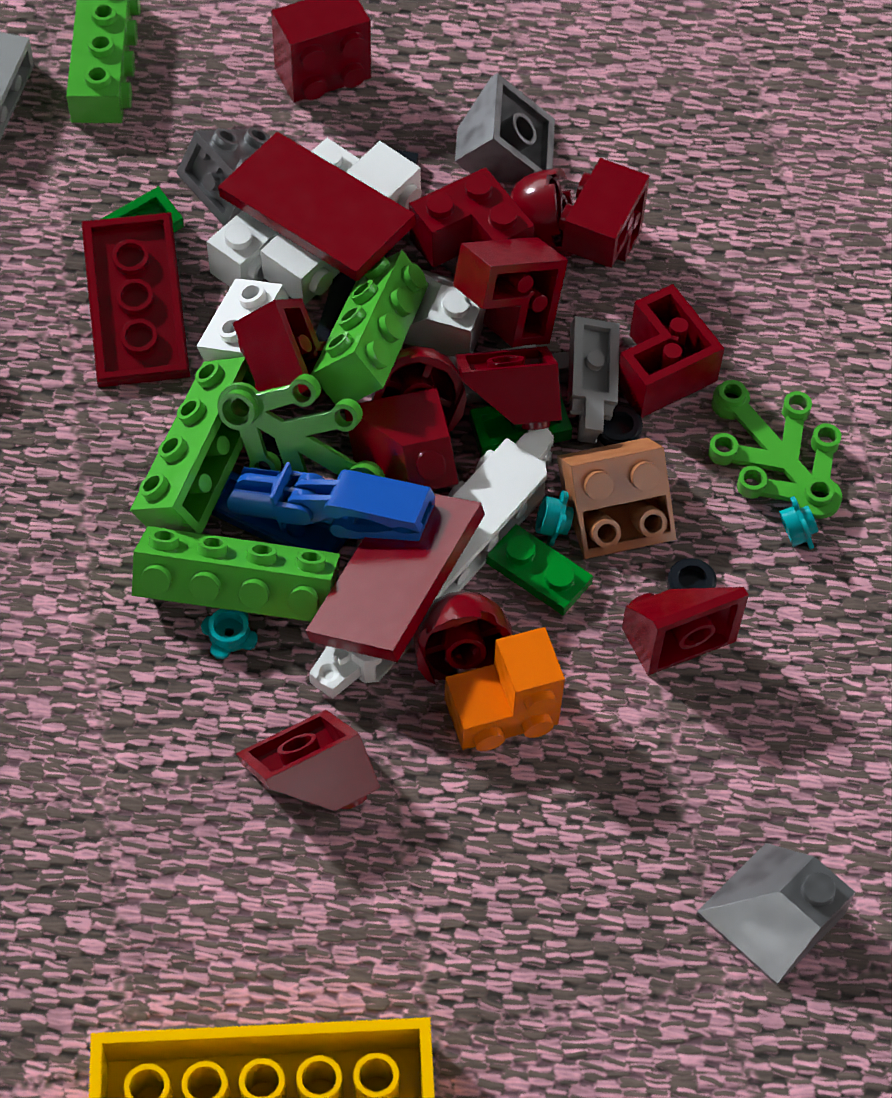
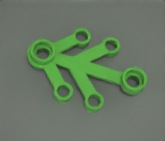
(293, 434)
(777, 453)

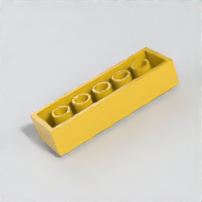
(267, 1061)

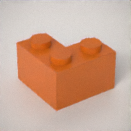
(511, 696)

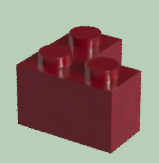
(465, 212)
(605, 214)
(516, 284)
(280, 346)
(672, 353)

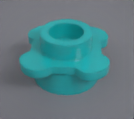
(554, 517)
(799, 523)
(224, 620)

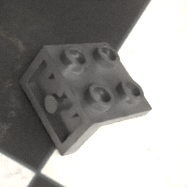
(212, 159)

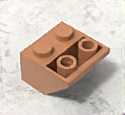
(618, 496)

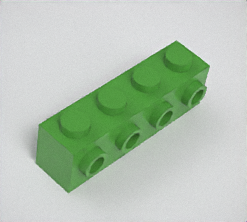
(102, 60)
(371, 329)
(195, 454)
(232, 573)

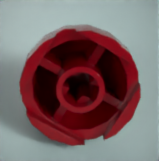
(543, 203)
(426, 369)
(463, 630)

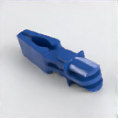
(353, 504)

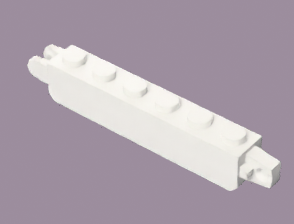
(510, 488)

